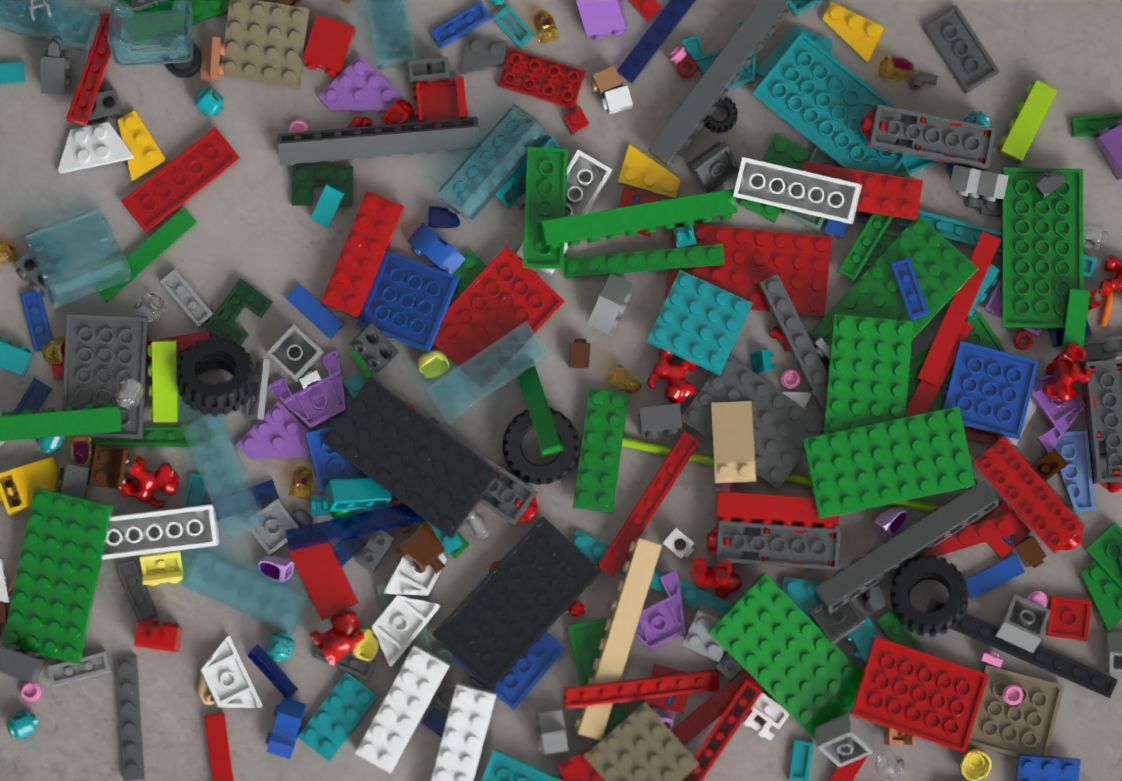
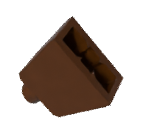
(423, 549)

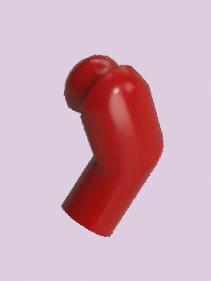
(360, 122)
(776, 333)

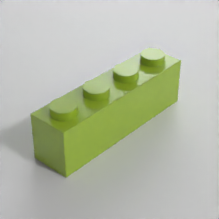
(1029, 119)
(164, 381)

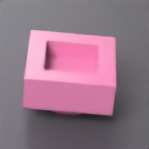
(991, 658)

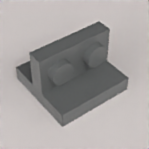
(714, 166)
(839, 622)

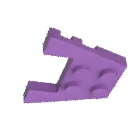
(318, 401)
(1058, 414)
(664, 619)

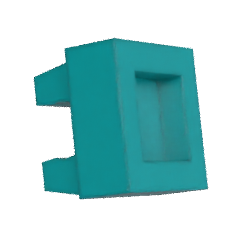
(684, 236)
(761, 361)
(319, 506)

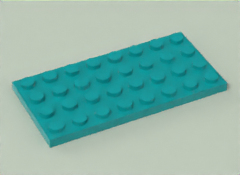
(826, 105)

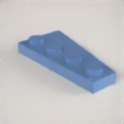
(1078, 471)

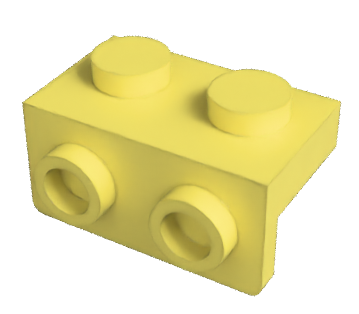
(162, 567)

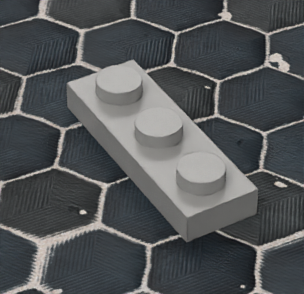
(186, 298)
(256, 403)
(71, 672)

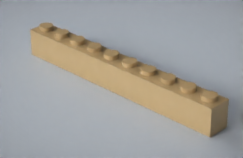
(619, 631)

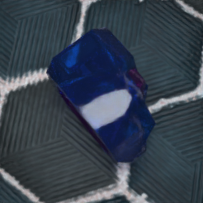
(442, 218)

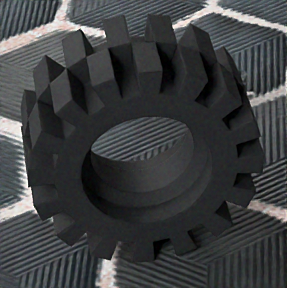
(729, 122)

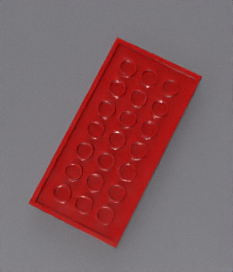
(760, 254)

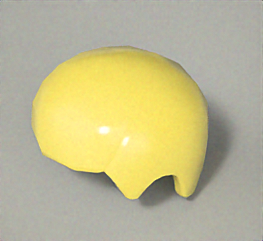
(433, 363)
(368, 647)
(975, 764)

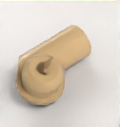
(204, 693)

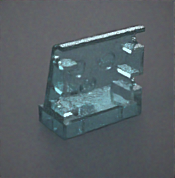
(77, 257)

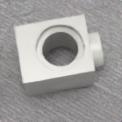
(617, 100)
(669, 543)

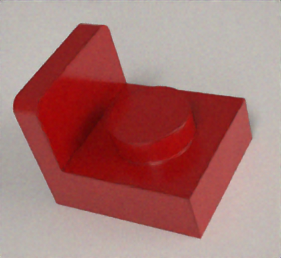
(398, 112)

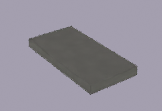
(961, 49)

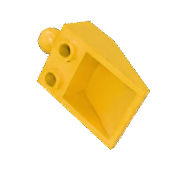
(24, 479)

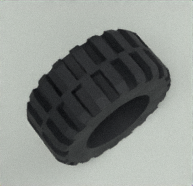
(215, 355)
(536, 473)
(923, 570)

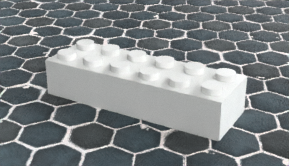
(584, 184)
(797, 190)
(162, 531)
(403, 708)
(464, 734)

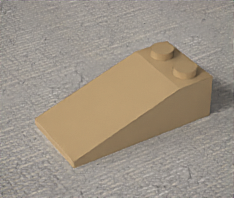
(733, 442)

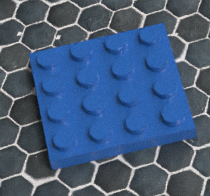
(408, 301)
(991, 389)
(526, 671)

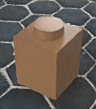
(606, 80)

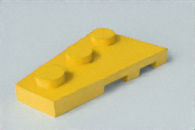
(854, 29)
(140, 142)
(646, 174)

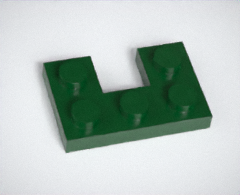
(309, 176)
(239, 297)

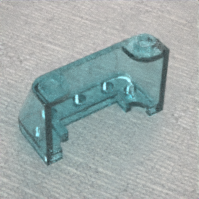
(151, 36)

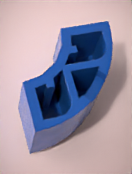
(435, 249)
(286, 727)

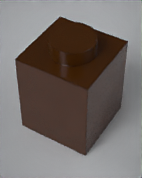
(579, 354)
(1030, 552)

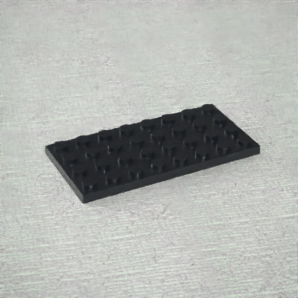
(411, 457)
(516, 603)

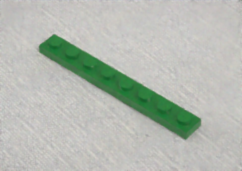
(644, 261)

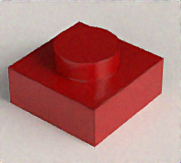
(576, 120)

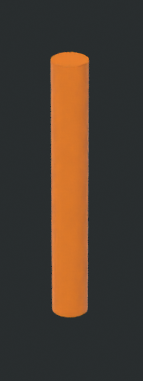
(1107, 304)

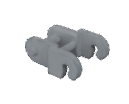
(39, 5)

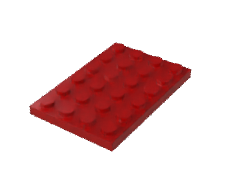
(494, 306)
(919, 694)

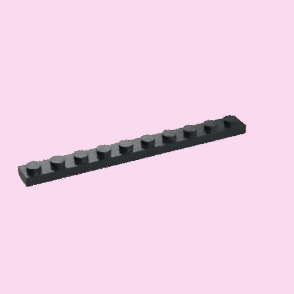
(1041, 657)

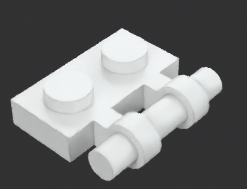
(769, 711)

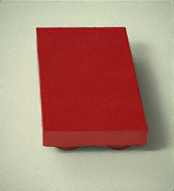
(541, 78)
(324, 579)

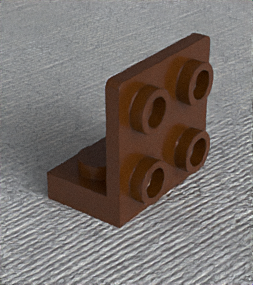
(108, 467)

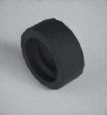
(190, 71)

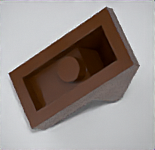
(1050, 464)

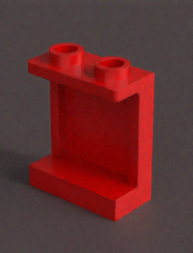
(328, 45)
(440, 100)

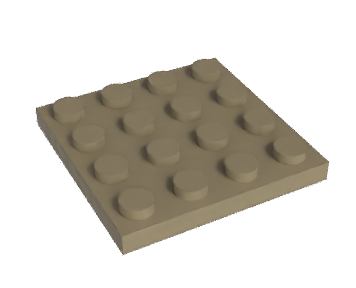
(265, 42)
(1018, 727)
(641, 751)

